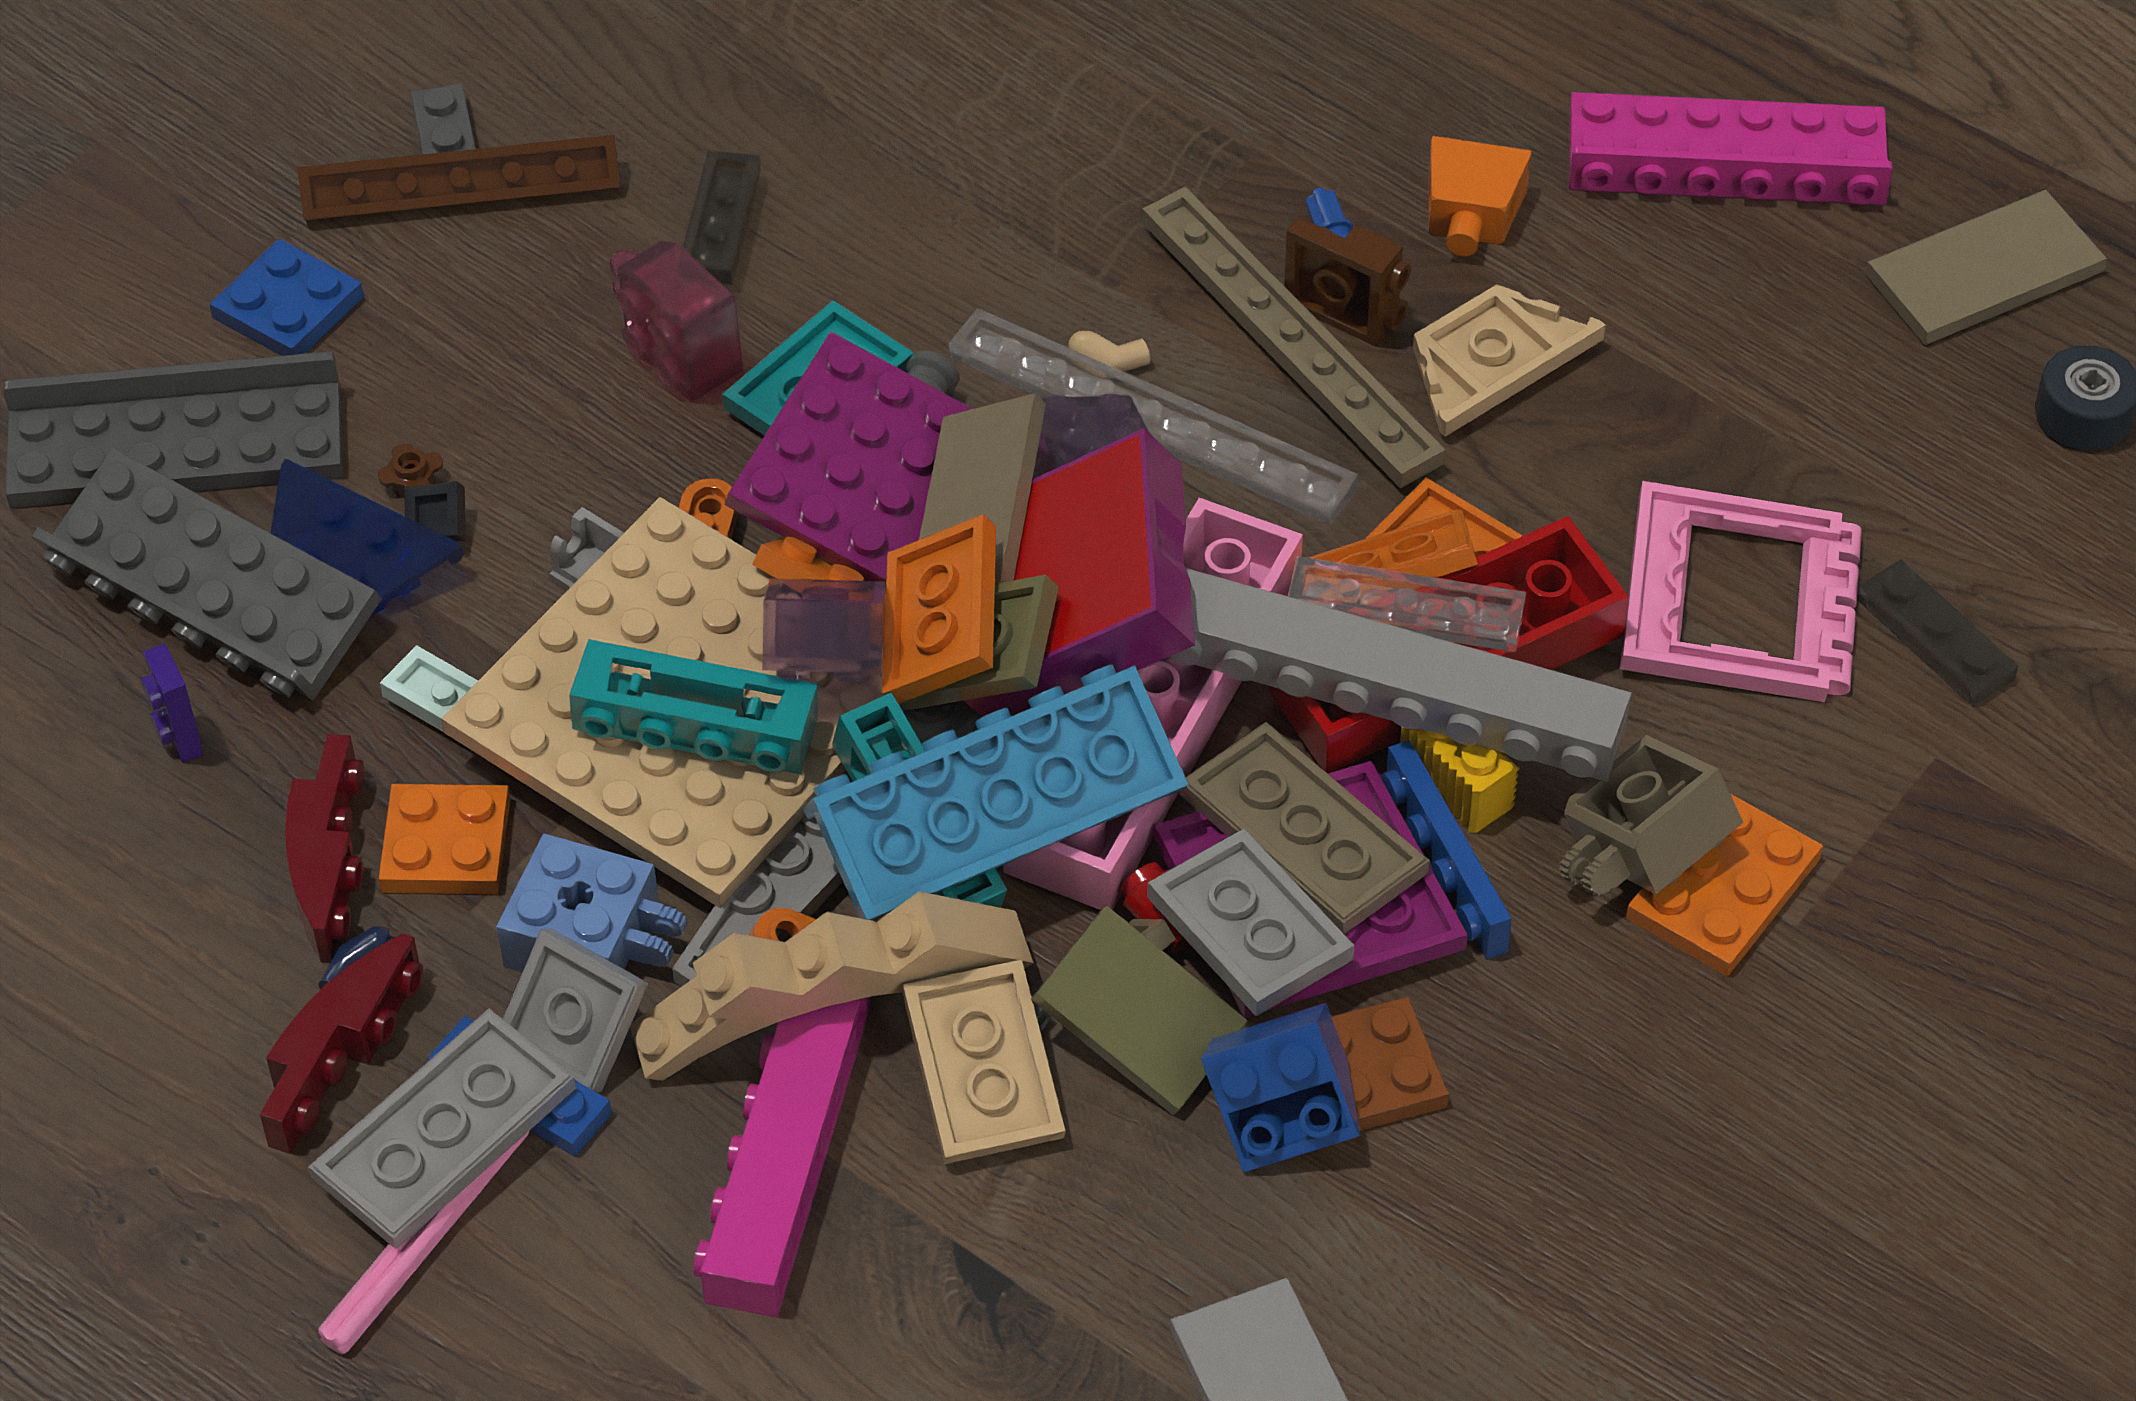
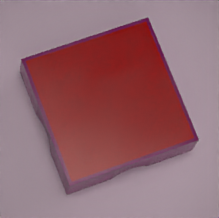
(1114, 546)

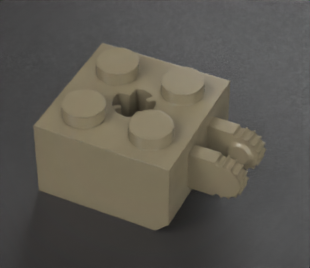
(1647, 819)

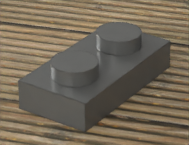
(442, 119)

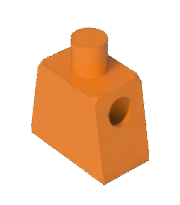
(1474, 191)

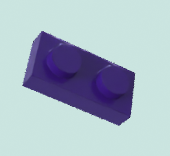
(168, 693)

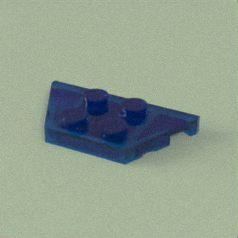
(356, 534)

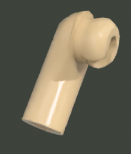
(1122, 357)

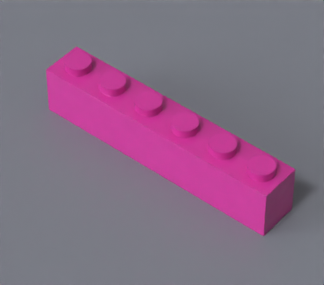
(779, 1158)

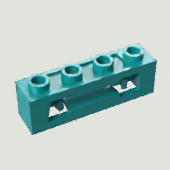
(693, 707)
(877, 732)

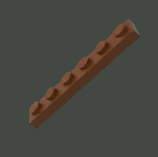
(458, 177)

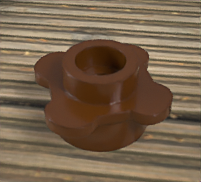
(409, 468)

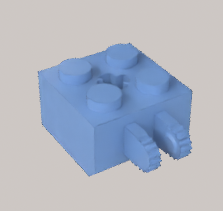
(593, 900)

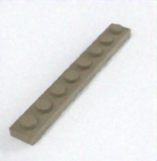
(1294, 337)

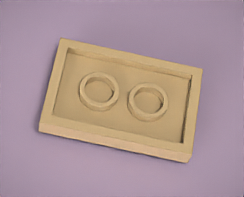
(983, 1061)

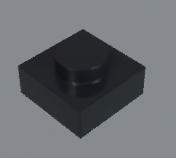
(438, 508)

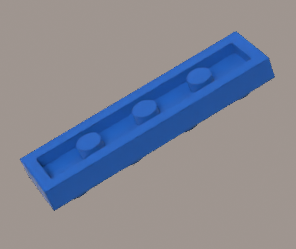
(1448, 850)

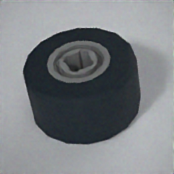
(2087, 398)

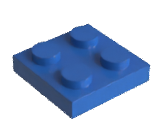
(286, 300)

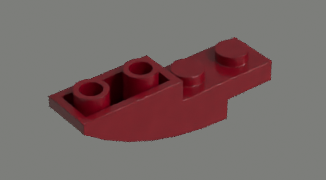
(321, 845)
(339, 1023)

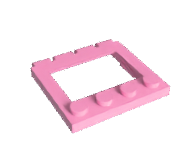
(1824, 603)

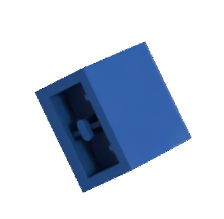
(1283, 1087)

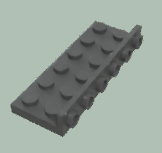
(188, 422)
(210, 576)

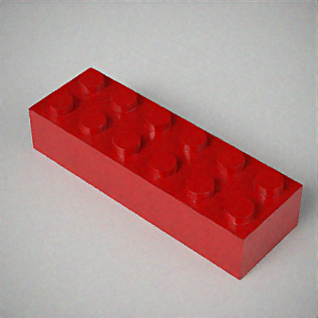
(1567, 613)

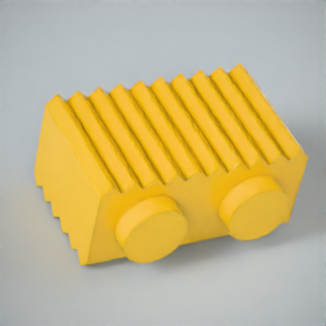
(1470, 778)

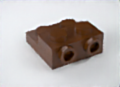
(1348, 279)

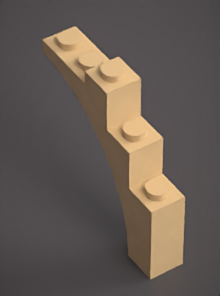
(831, 961)

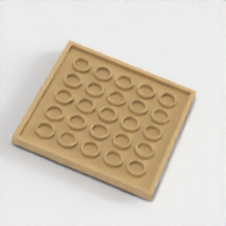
(679, 594)

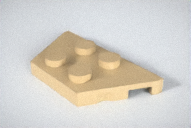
(1494, 351)

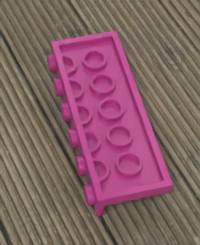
(1728, 148)

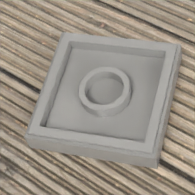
(575, 1006)

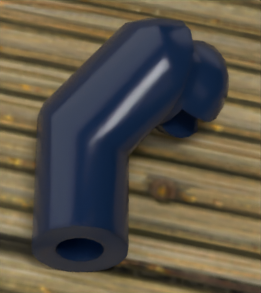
(353, 950)

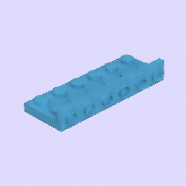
(996, 791)

